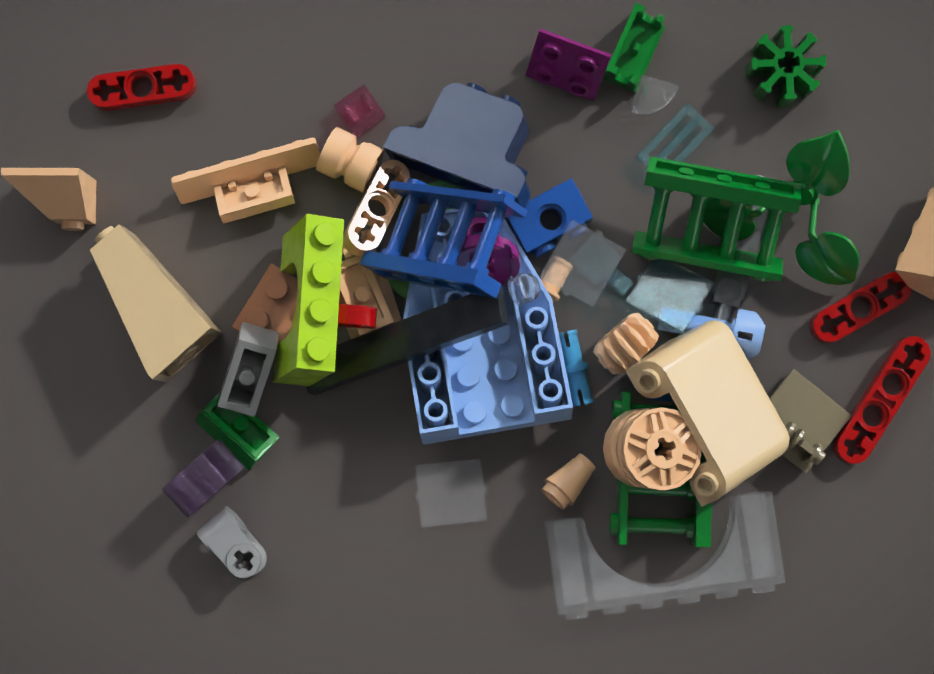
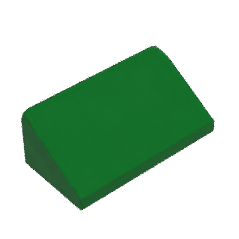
(242, 434)

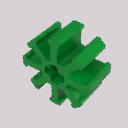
(783, 51)

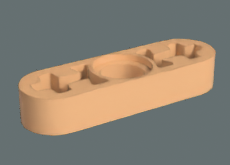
(364, 216)

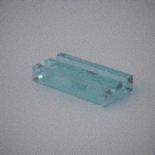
(696, 120)

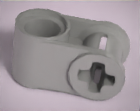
(228, 538)

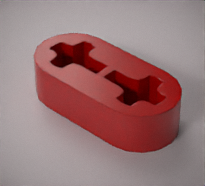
(357, 316)

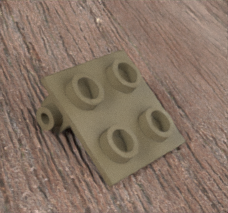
(809, 419)

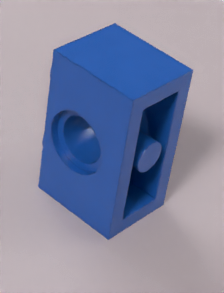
(561, 200)

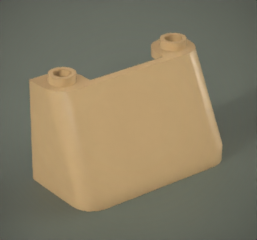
(719, 404)

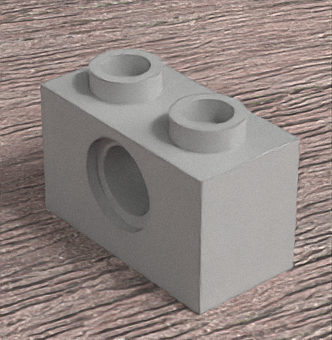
(248, 369)

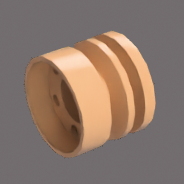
(631, 447)

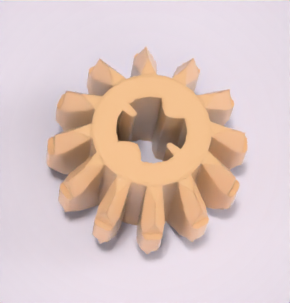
(626, 343)

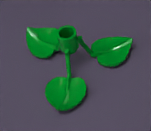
(822, 169)

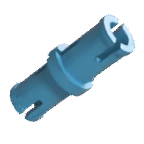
(575, 368)

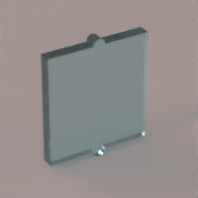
(669, 294)

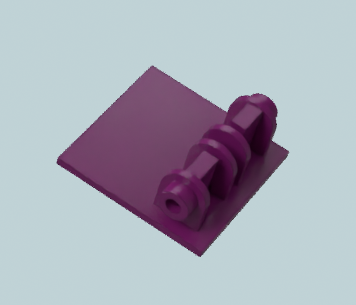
(567, 64)

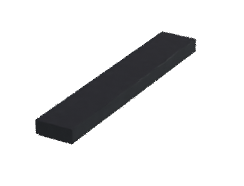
(414, 338)

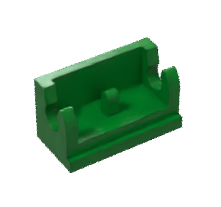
(634, 49)

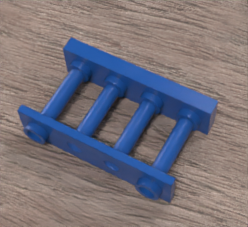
(446, 271)

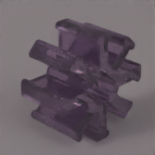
(203, 478)

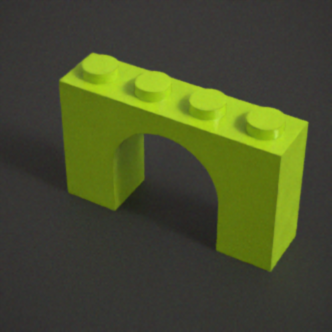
(314, 254)

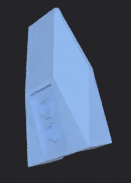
(494, 379)

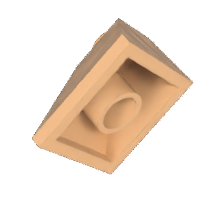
(59, 193)

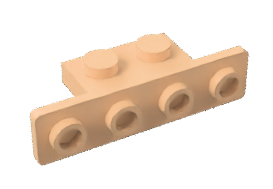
(250, 182)

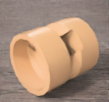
(346, 158)

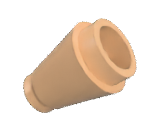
(567, 482)

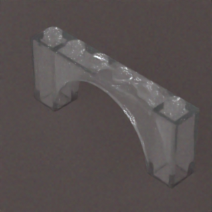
(744, 559)

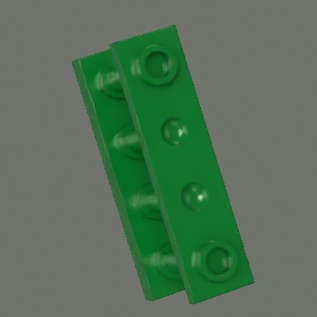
(707, 183)
(694, 526)

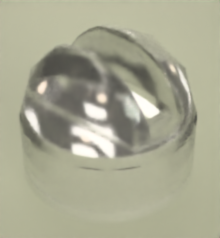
(524, 288)

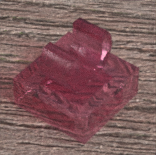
(359, 111)

